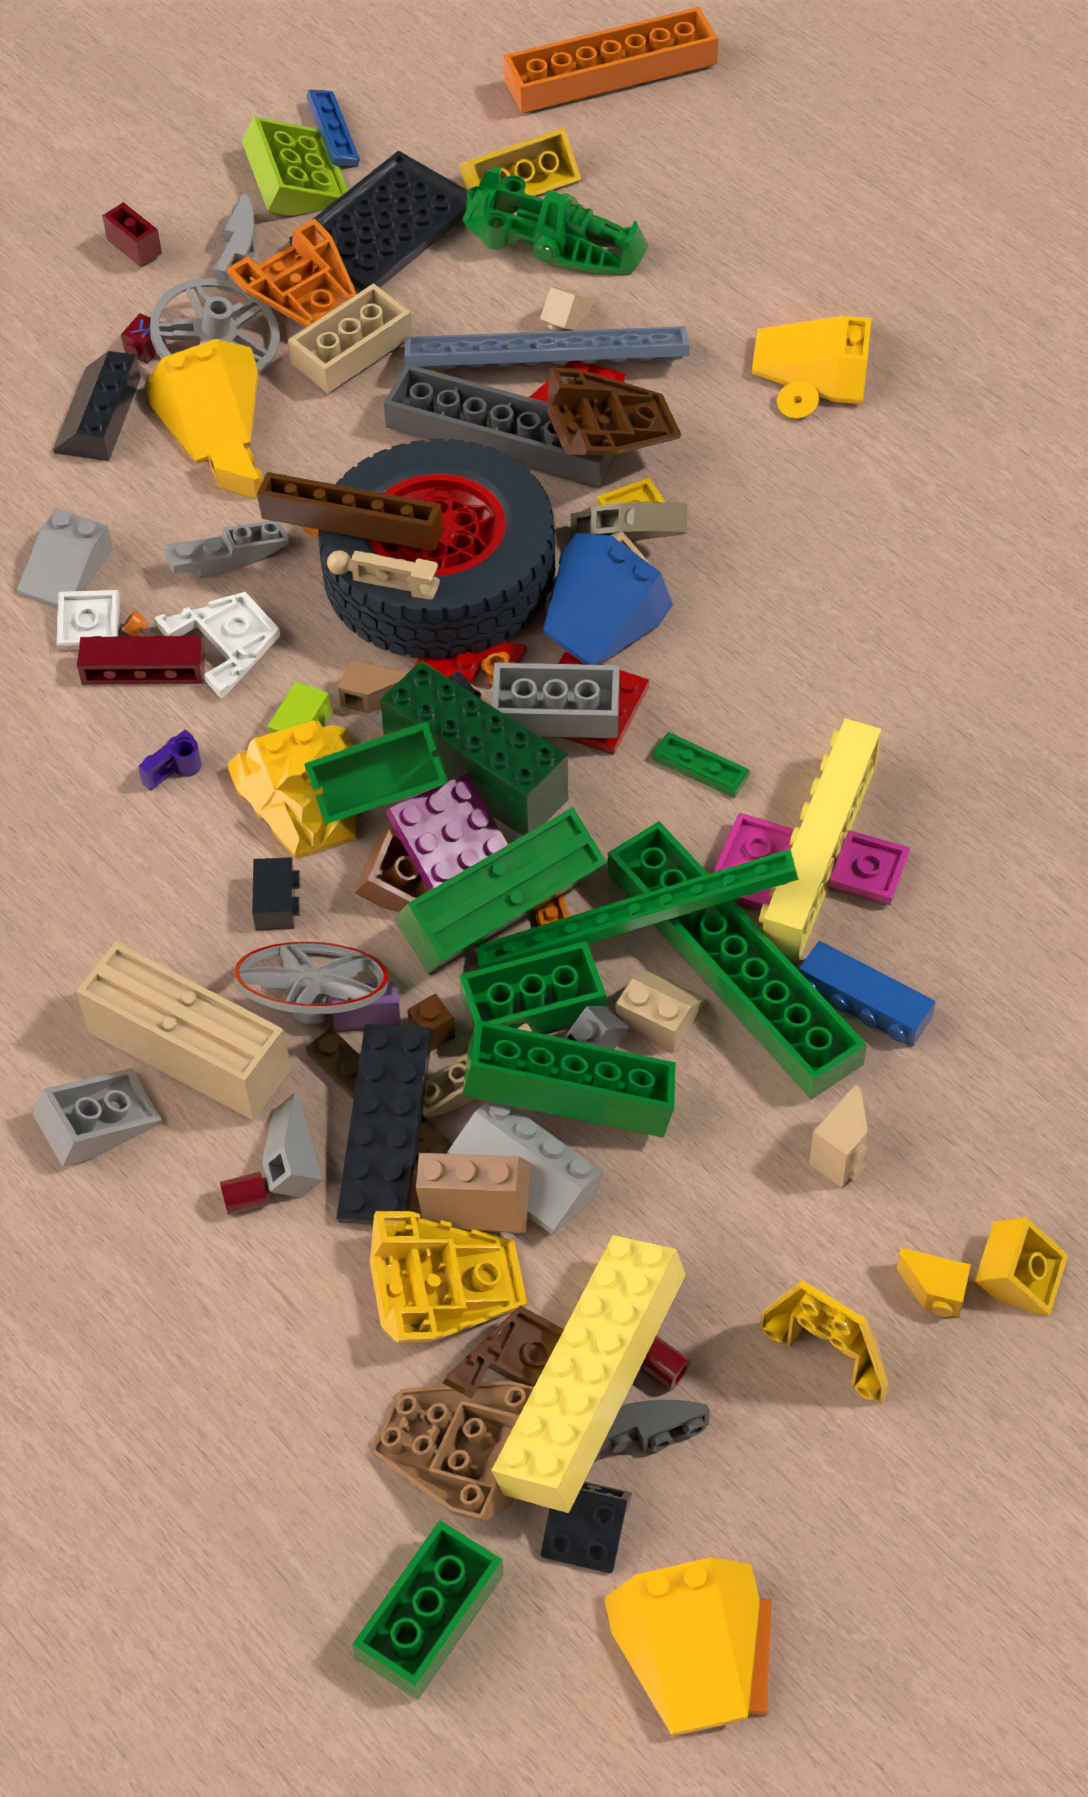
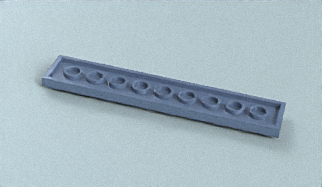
(547, 346)

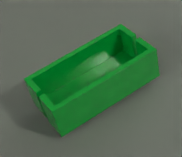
(376, 772)

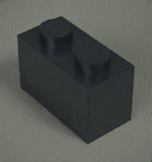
(274, 893)

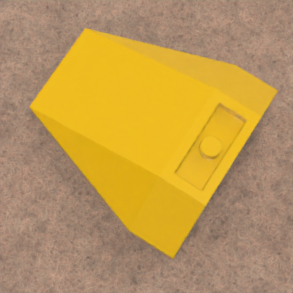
(821, 352)
(833, 1321)

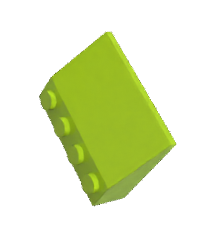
(292, 167)

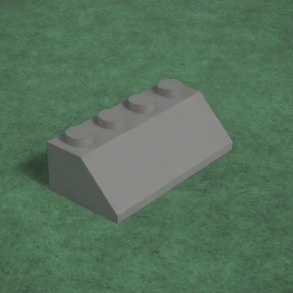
(559, 1179)

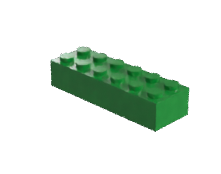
(570, 1079)

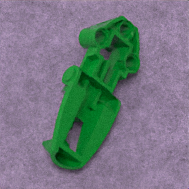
(551, 224)

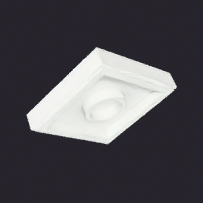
(86, 616)

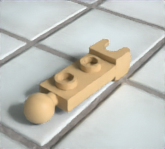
(388, 572)

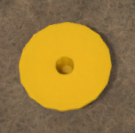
(797, 399)

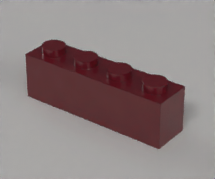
(141, 660)

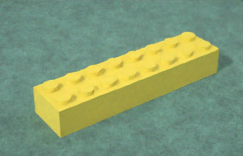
(821, 836)
(589, 1374)

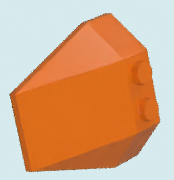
(300, 280)

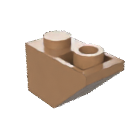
(365, 685)

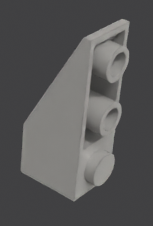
(289, 1152)

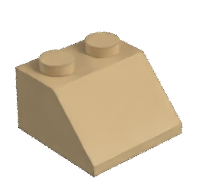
(658, 1009)
(841, 1140)

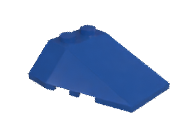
(603, 598)

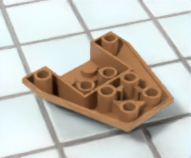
(452, 1442)

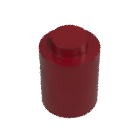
(245, 1192)
(665, 1363)

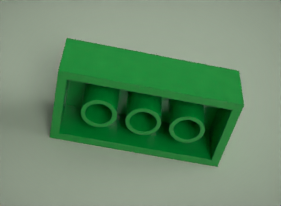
(536, 990)
(428, 1609)

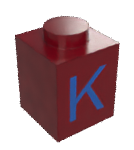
(137, 339)

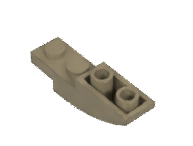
(634, 519)

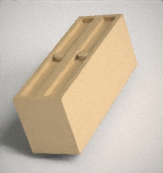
(184, 1030)

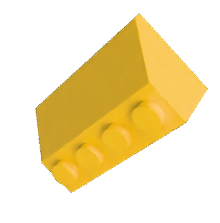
(541, 161)

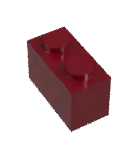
(132, 234)

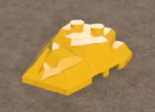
(279, 789)

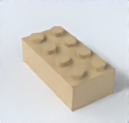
(350, 338)

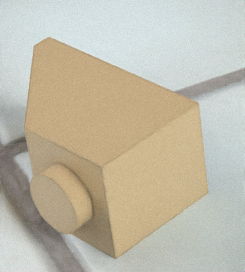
(565, 309)

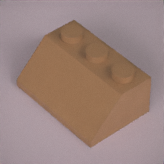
(474, 1191)

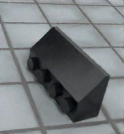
(99, 407)

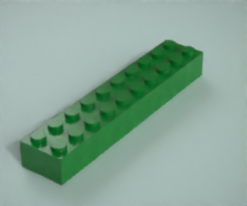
(743, 967)

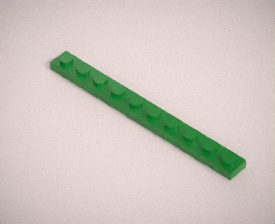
(644, 909)

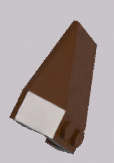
(606, 415)

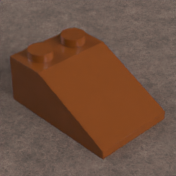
(390, 874)

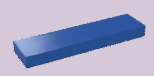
(333, 128)

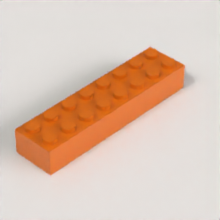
(610, 59)

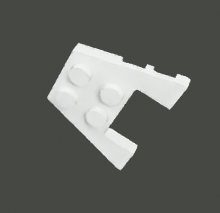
(235, 628)

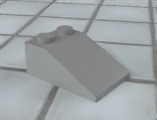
(64, 557)
(94, 1115)

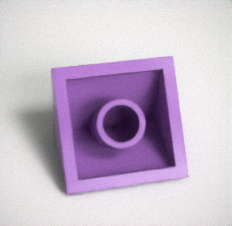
(381, 1012)

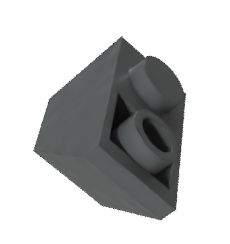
(598, 1027)

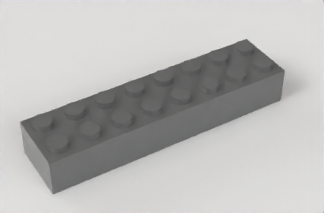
(458, 409)

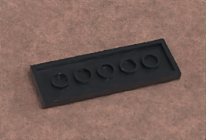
(384, 1122)

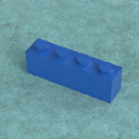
(868, 994)

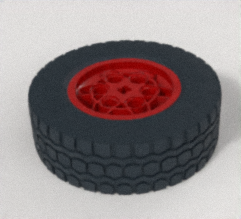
(490, 557)

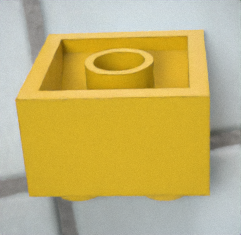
(1021, 1266)

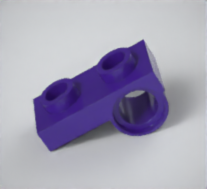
(177, 755)

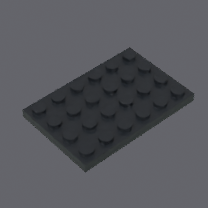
(391, 218)

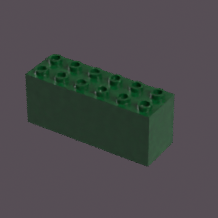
(510, 766)

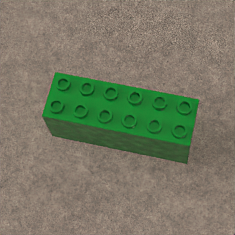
(500, 890)

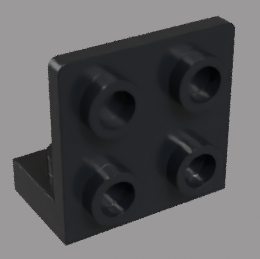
(590, 1530)

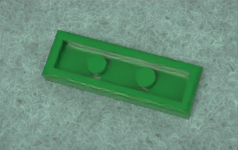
(701, 764)

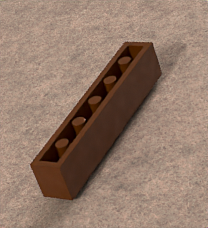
(350, 511)

